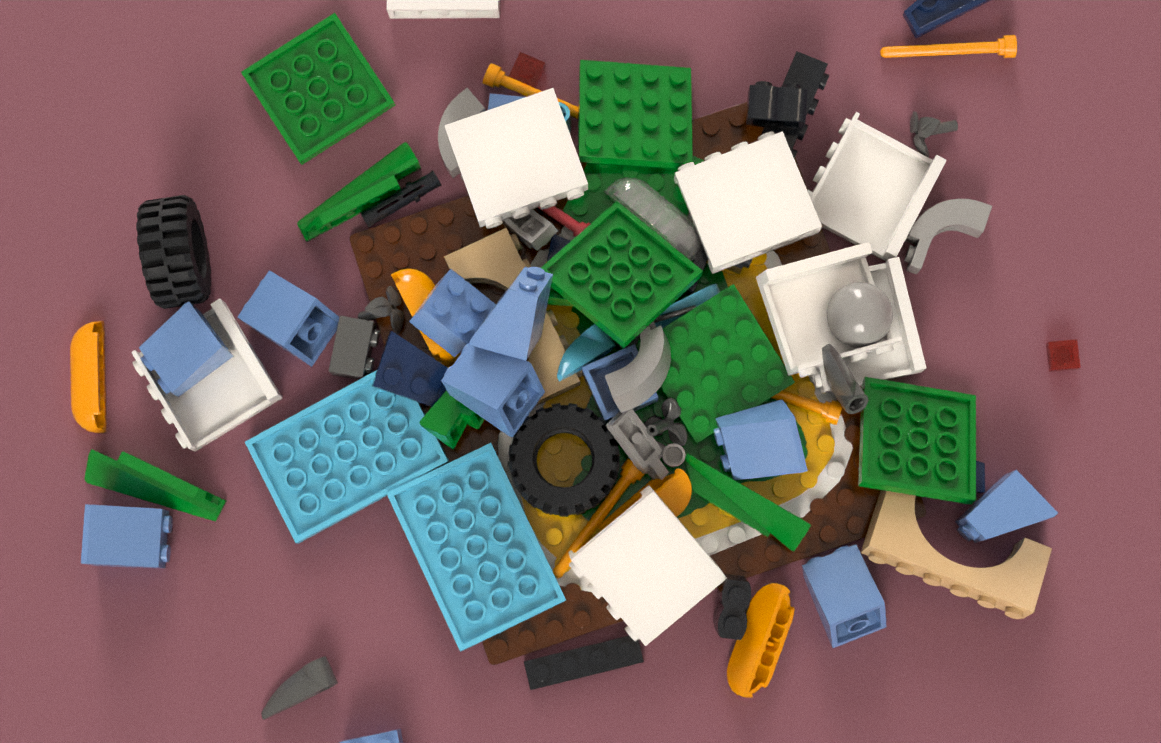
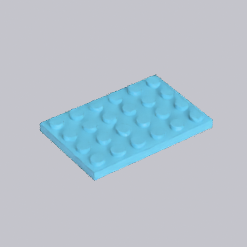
(343, 455)
(476, 547)

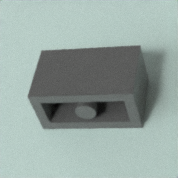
(354, 348)

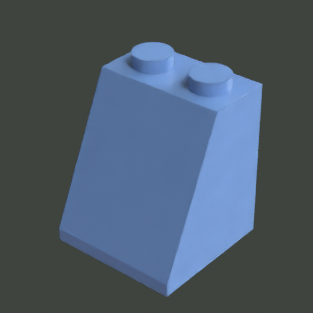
(518, 316)
(290, 318)
(184, 350)
(494, 387)
(760, 442)
(1004, 508)
(125, 536)
(845, 595)

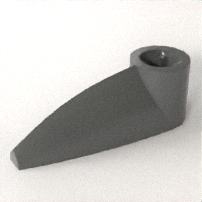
(842, 381)
(302, 685)

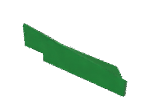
(361, 193)
(449, 419)
(147, 482)
(745, 504)

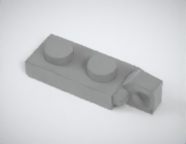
(637, 444)

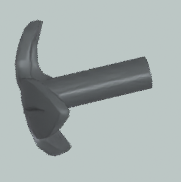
(926, 127)
(382, 307)
(656, 425)

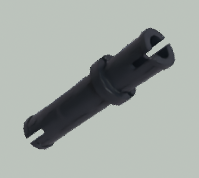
(371, 214)

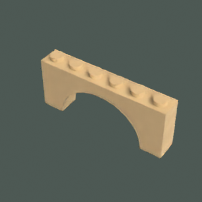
(498, 263)
(898, 541)

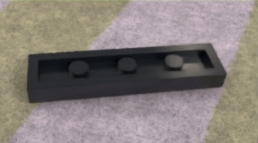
(583, 662)

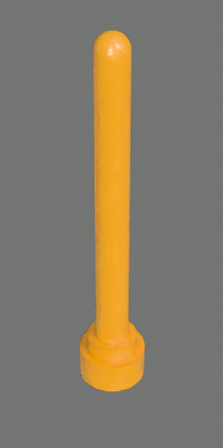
(1004, 46)
(496, 77)
(828, 410)
(629, 475)

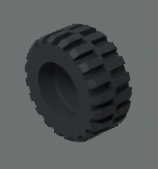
(173, 251)
(553, 421)

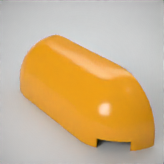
(414, 289)
(88, 377)
(673, 490)
(759, 649)

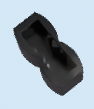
(776, 106)
(730, 614)

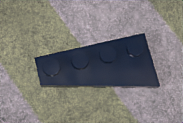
(930, 14)
(409, 372)

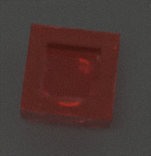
(527, 69)
(1063, 355)

